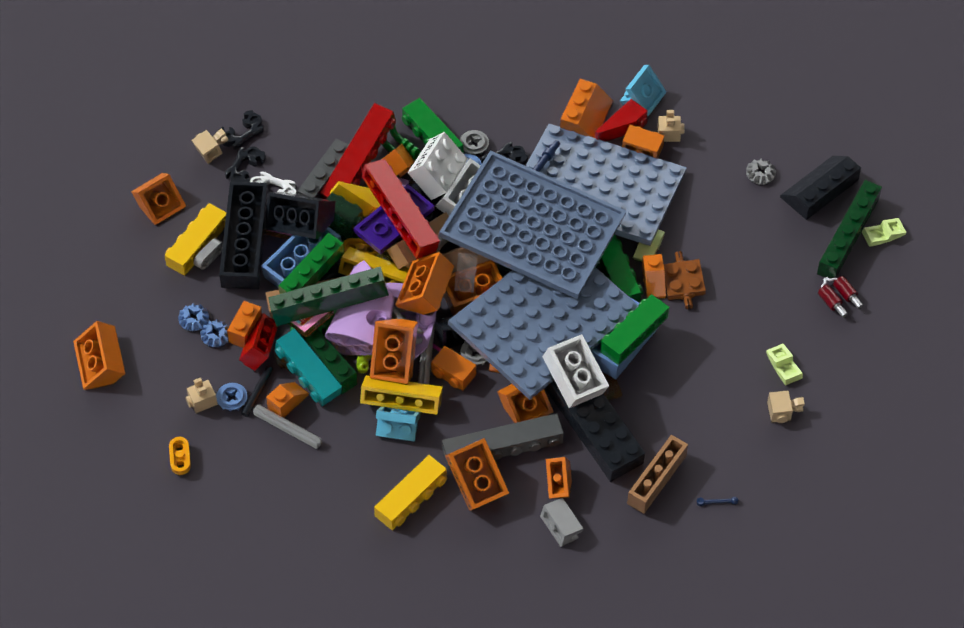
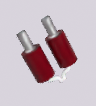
(833, 300)

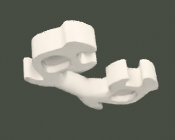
(287, 185)

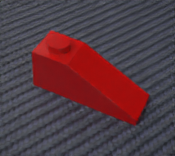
(618, 124)
(259, 343)

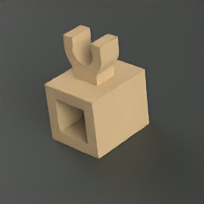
(670, 127)
(209, 145)
(201, 395)
(781, 406)

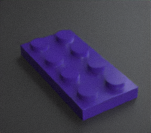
(379, 230)

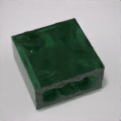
(346, 217)

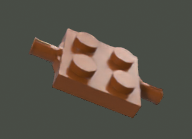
(684, 279)

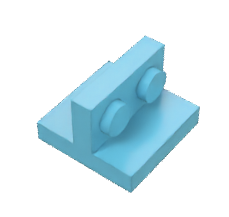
(645, 89)
(397, 423)

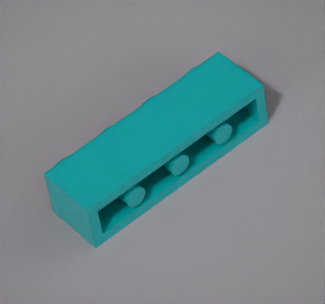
(307, 367)

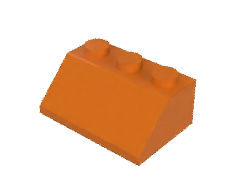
(586, 109)
(425, 284)
(394, 350)
(99, 356)

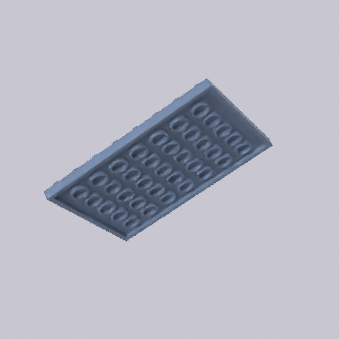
(614, 175)
(533, 224)
(523, 318)

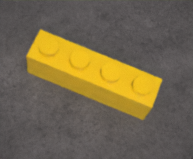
(198, 234)
(390, 271)
(396, 395)
(410, 492)

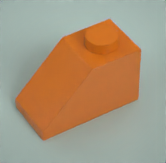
(654, 275)
(285, 398)
(558, 477)

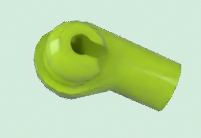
(363, 363)

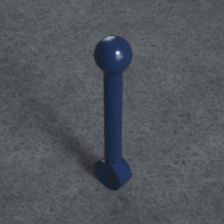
(700, 501)

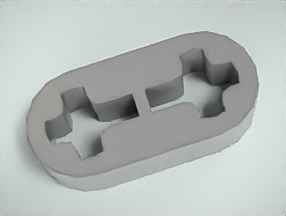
(208, 254)

